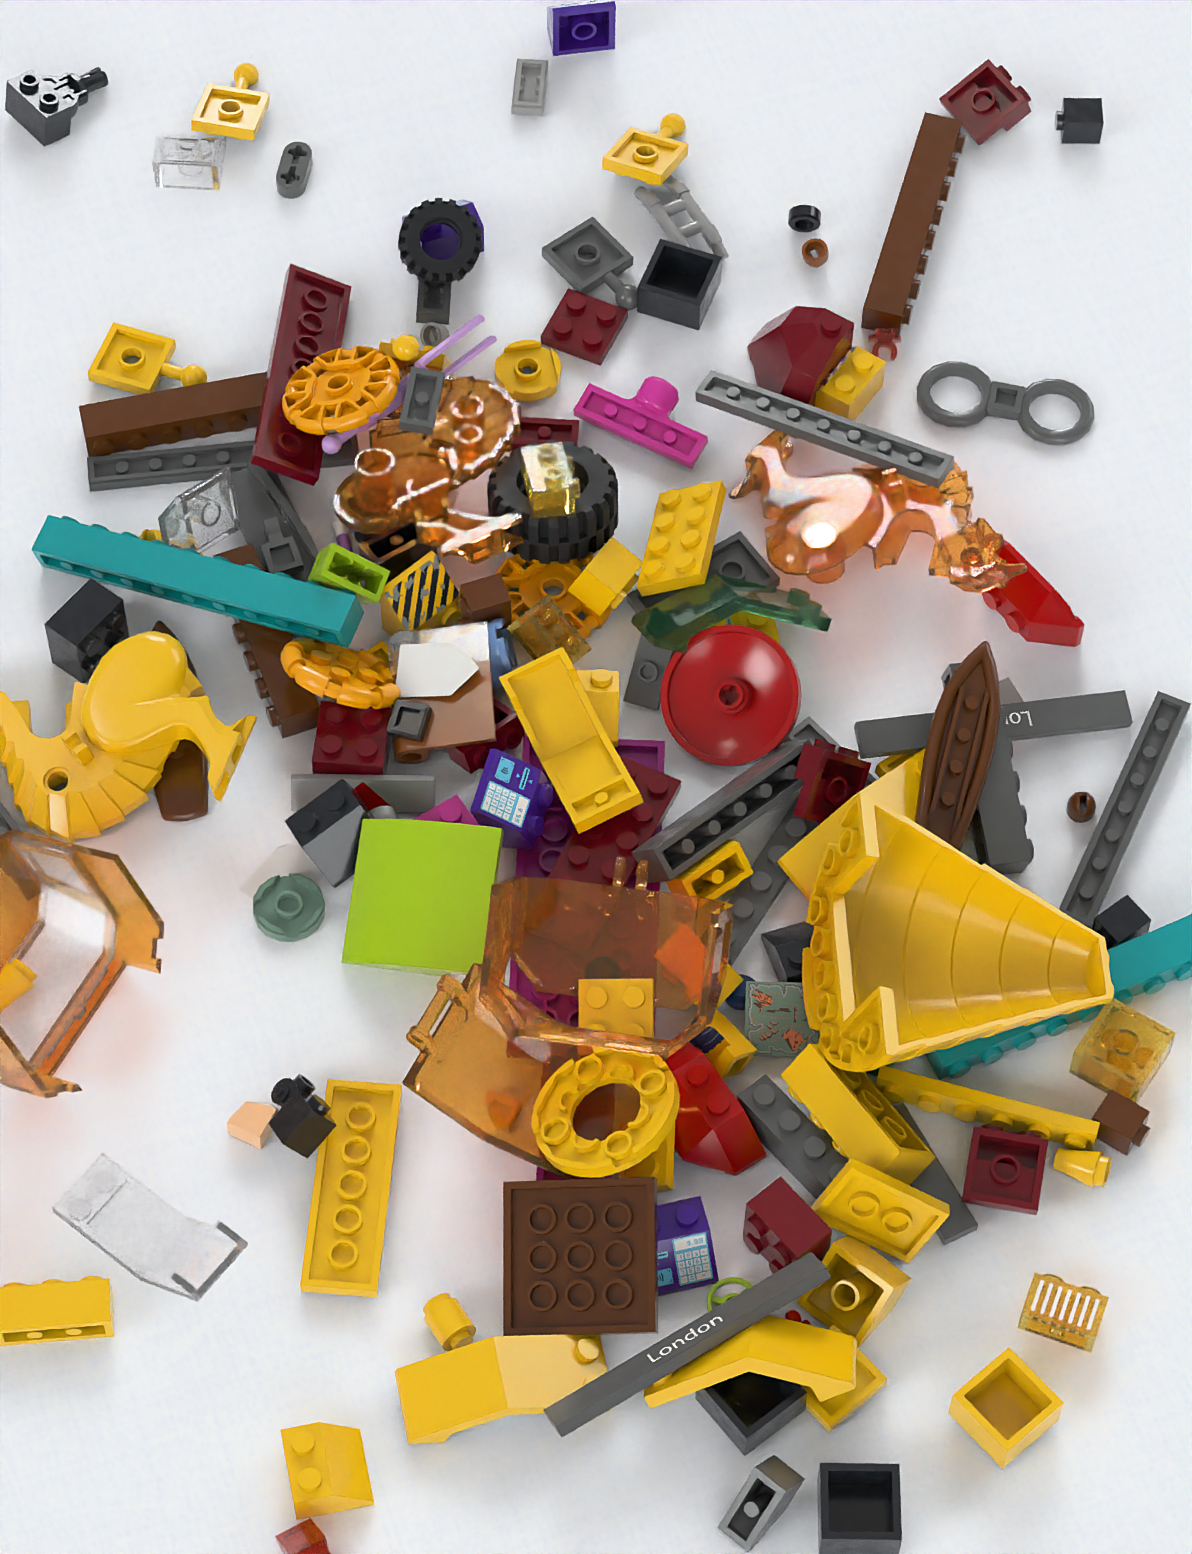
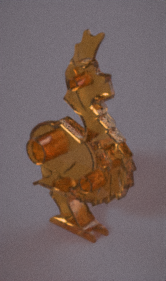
(419, 474)
(838, 513)

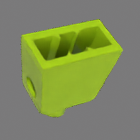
(343, 569)

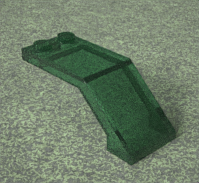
(701, 606)

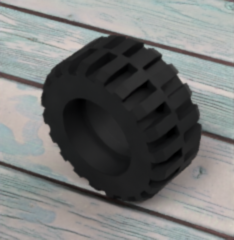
(563, 535)

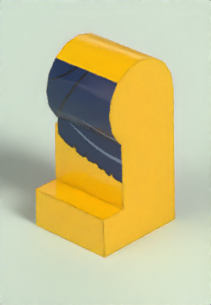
(724, 1046)

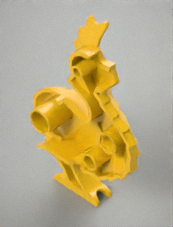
(115, 740)

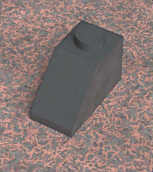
(760, 1502)

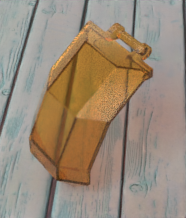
(493, 1082)

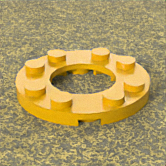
(622, 1149)

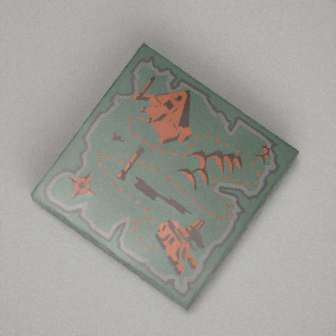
(777, 1019)

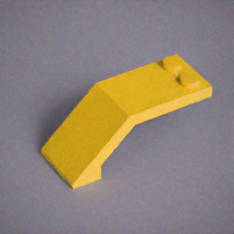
(570, 740)
(894, 790)
(773, 1349)
(493, 1381)

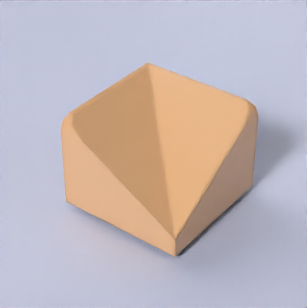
(251, 1123)

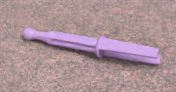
(332, 442)

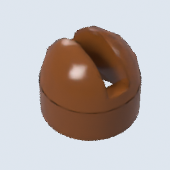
(821, 250)

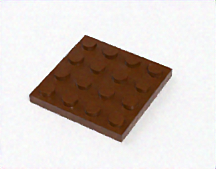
(580, 1257)

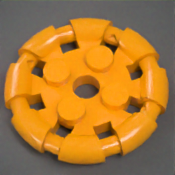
(367, 383)
(540, 576)
(340, 673)

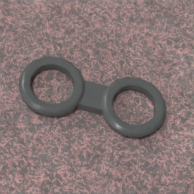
(1005, 402)

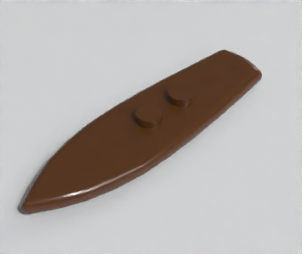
(960, 748)
(184, 780)

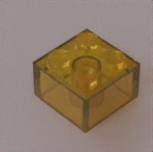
(1122, 1051)

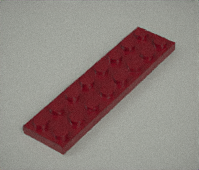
(307, 325)

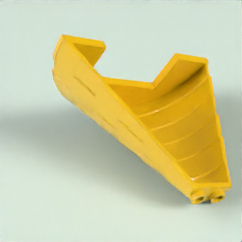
(932, 947)

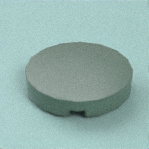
(289, 919)

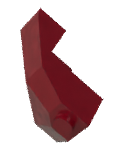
(800, 351)

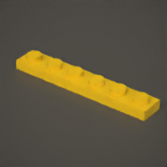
(987, 1108)

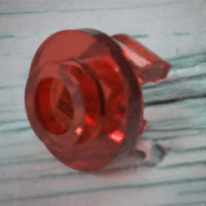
(885, 338)

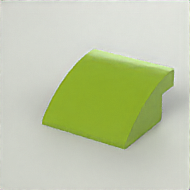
(421, 895)

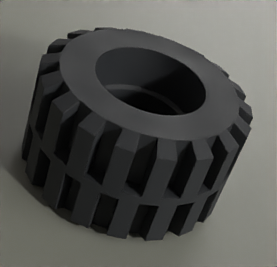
(443, 213)

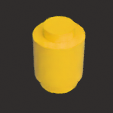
(449, 1322)

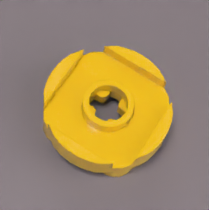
(533, 386)

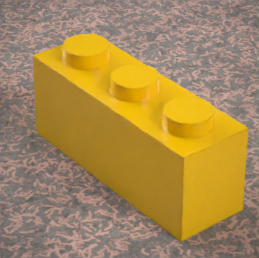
(56, 1311)

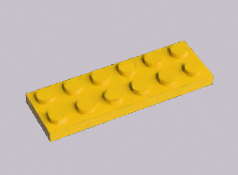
(352, 1190)

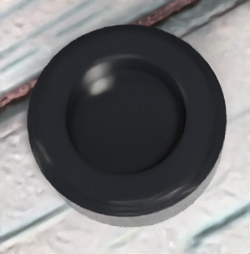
(804, 218)

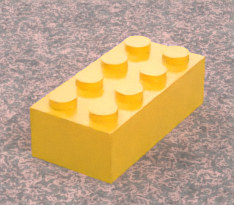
(856, 1116)

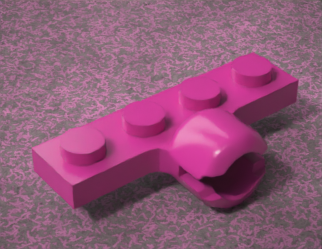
(644, 419)

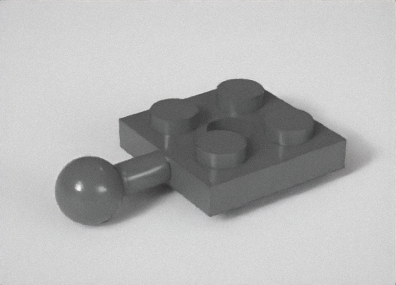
(587, 275)

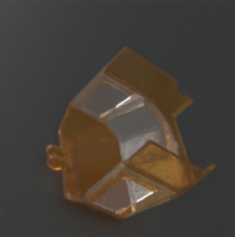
(77, 926)

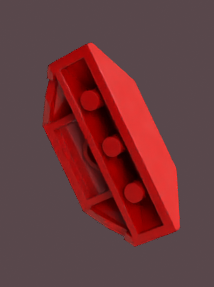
(1033, 605)
(710, 1121)

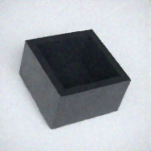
(679, 284)
(86, 629)
(752, 1407)
(859, 1508)

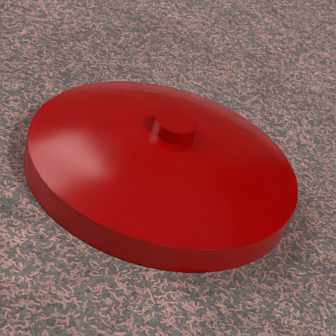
(731, 695)

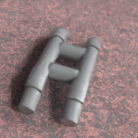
(684, 202)

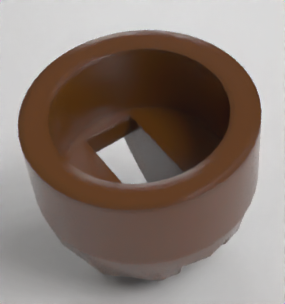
(1073, 807)

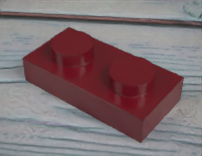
(544, 430)

